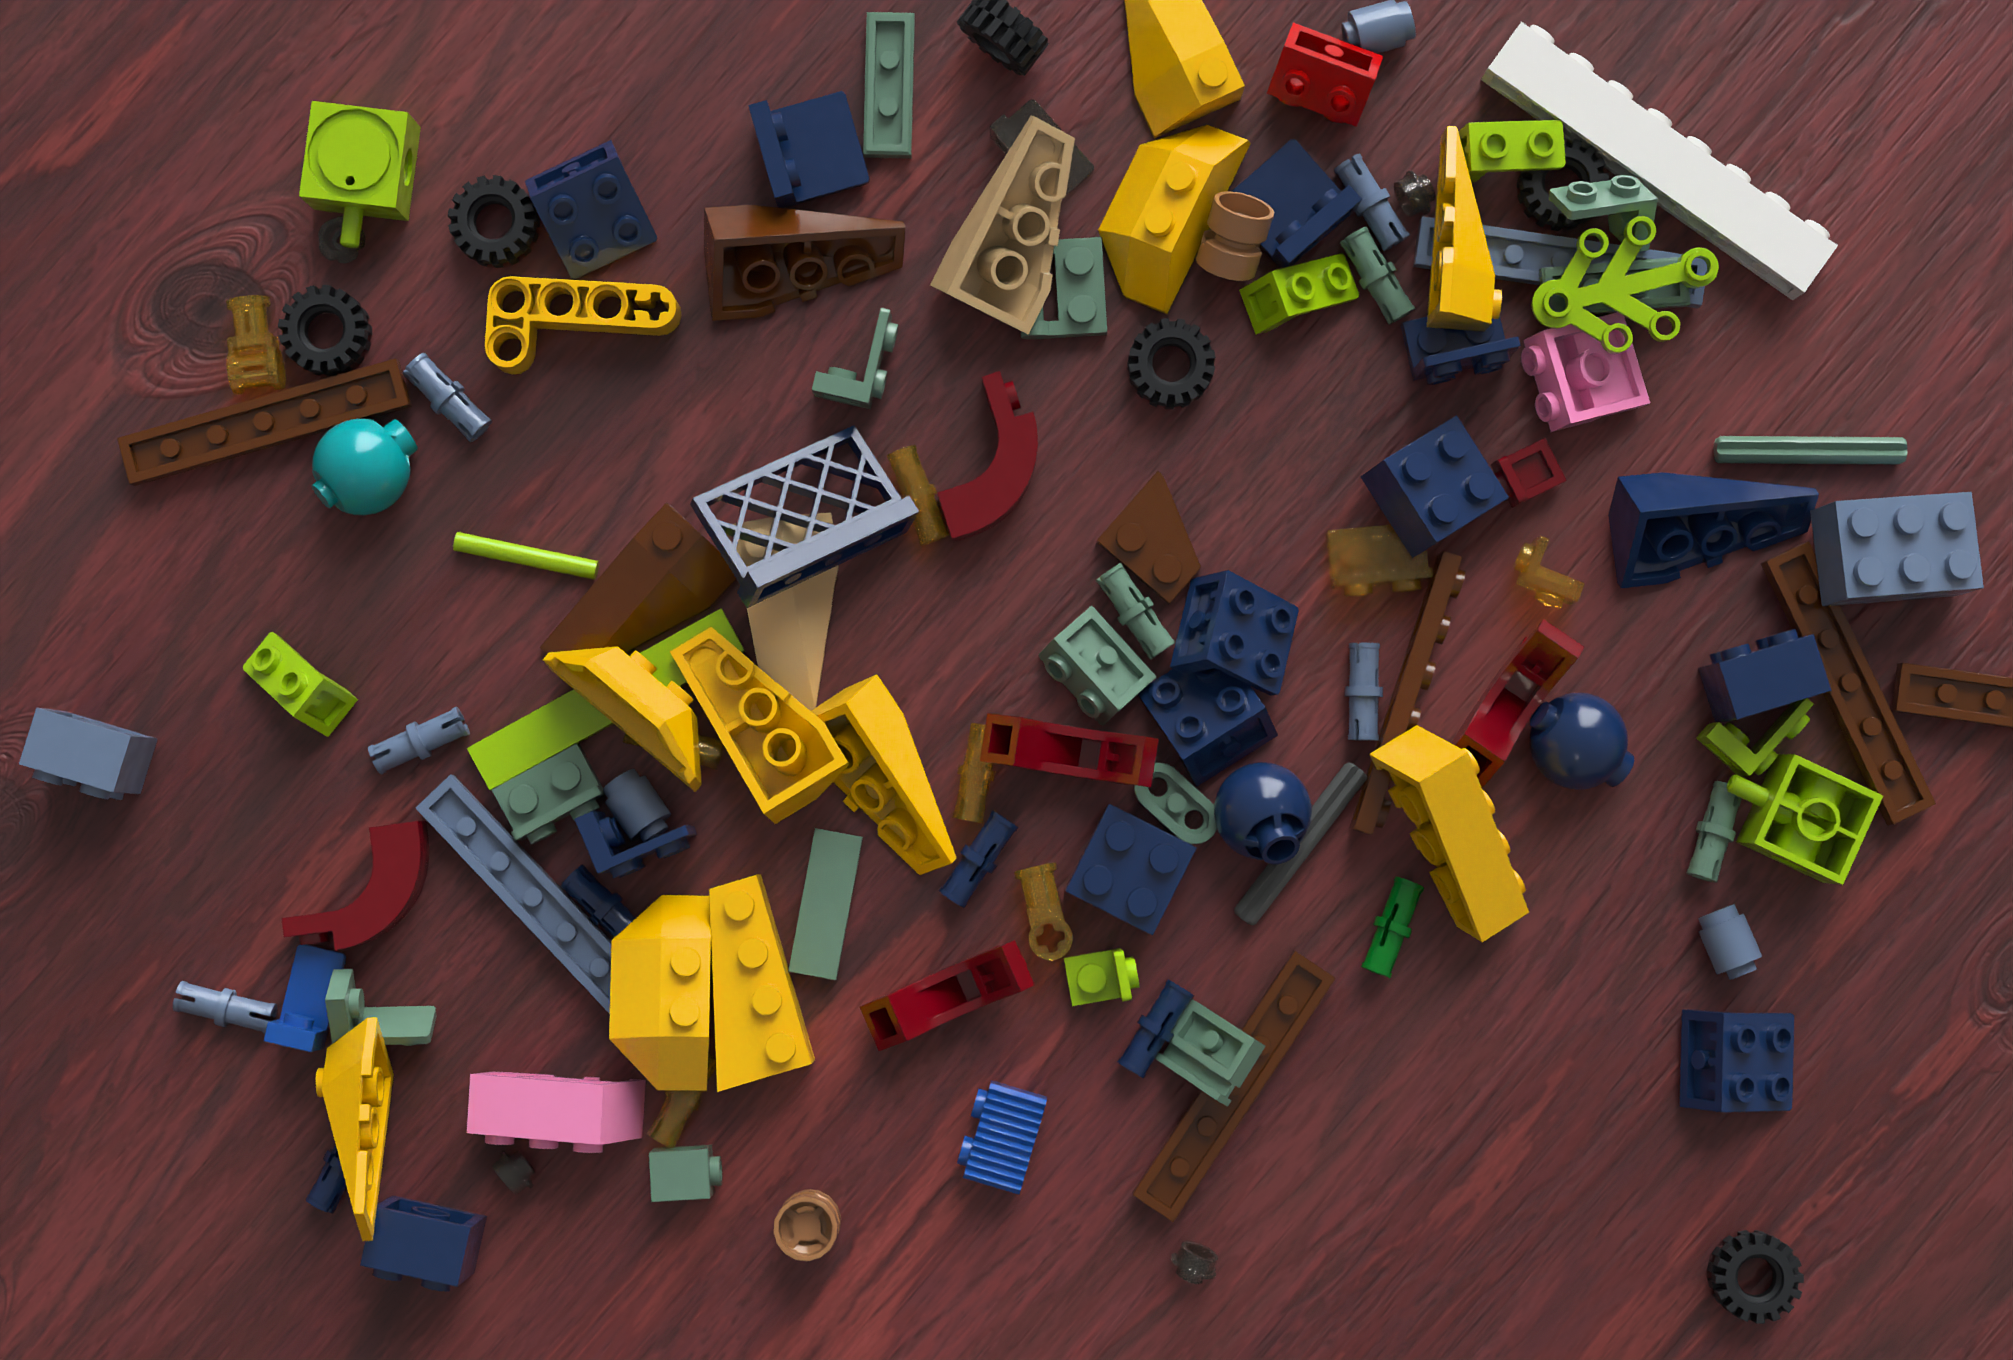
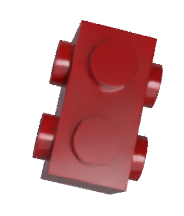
(1324, 75)

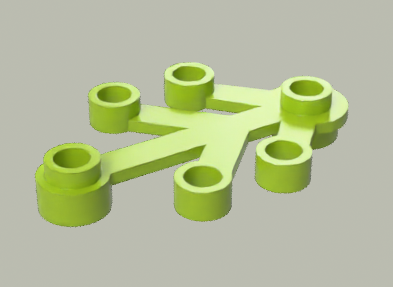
(1615, 288)

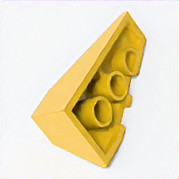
(1178, 63)
(1461, 264)
(769, 734)
(886, 773)
(357, 1101)

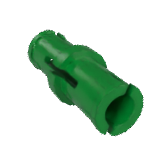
(1392, 927)

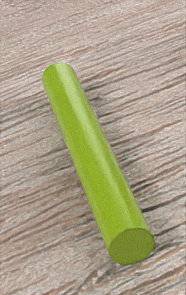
(526, 555)

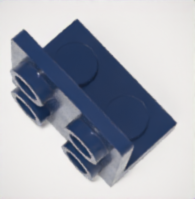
(809, 148)
(1303, 202)
(590, 210)
(1446, 352)
(1235, 630)
(1208, 719)
(604, 836)
(1736, 1061)

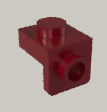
(1528, 472)

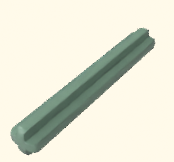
(1810, 450)

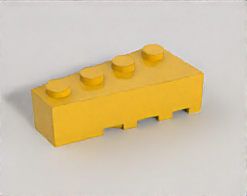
(1454, 830)
(753, 992)

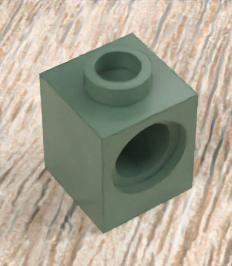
(684, 1173)

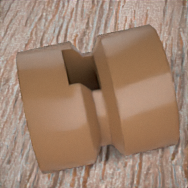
(1234, 237)
(807, 1225)

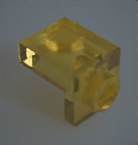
(1549, 585)

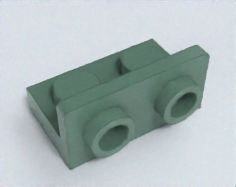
(1096, 666)
(549, 793)

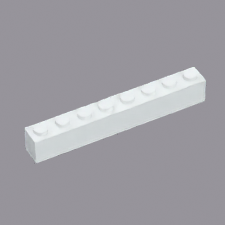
(1676, 169)

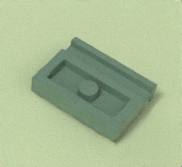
(1210, 1052)

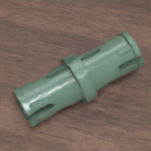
(1377, 275)
(1135, 611)
(1714, 833)

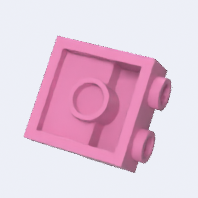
(1580, 378)

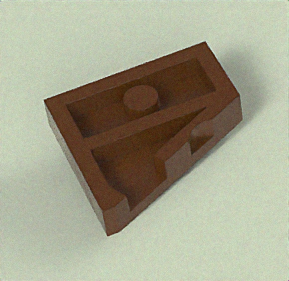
(1153, 541)

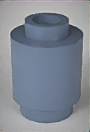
(1379, 26)
(636, 806)
(1729, 942)

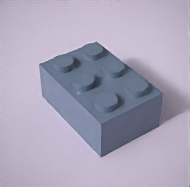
(1896, 548)

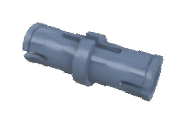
(1374, 202)
(447, 397)
(1363, 691)
(418, 740)
(223, 1006)

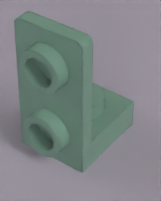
(1618, 198)
(841, 384)
(398, 1024)

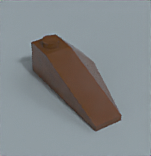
(780, 254)
(647, 589)

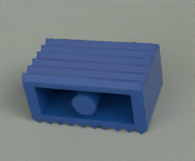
(1003, 1136)

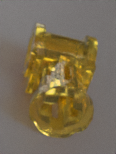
(254, 351)
(1044, 908)

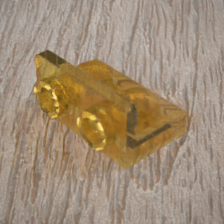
(1371, 558)

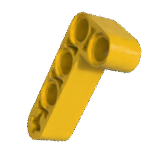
(582, 316)

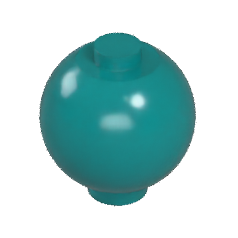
(362, 465)

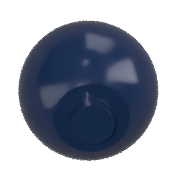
(1580, 742)
(1263, 812)

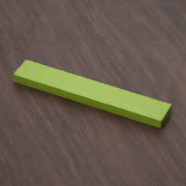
(572, 717)

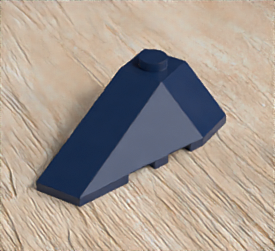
(1683, 520)

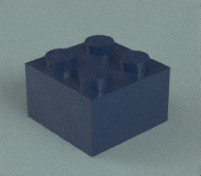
(1434, 486)
(1764, 679)
(1130, 869)
(424, 1243)

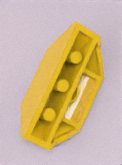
(1165, 209)
(637, 704)
(664, 992)

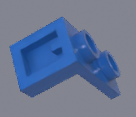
(304, 1011)

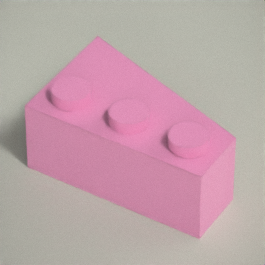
(555, 1110)

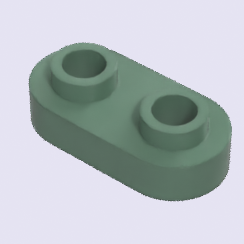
(1176, 803)

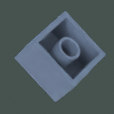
(87, 751)

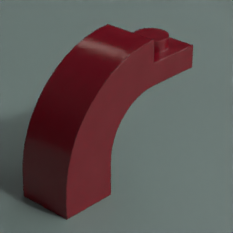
(997, 491)
(1515, 696)
(1069, 750)
(394, 886)
(946, 995)

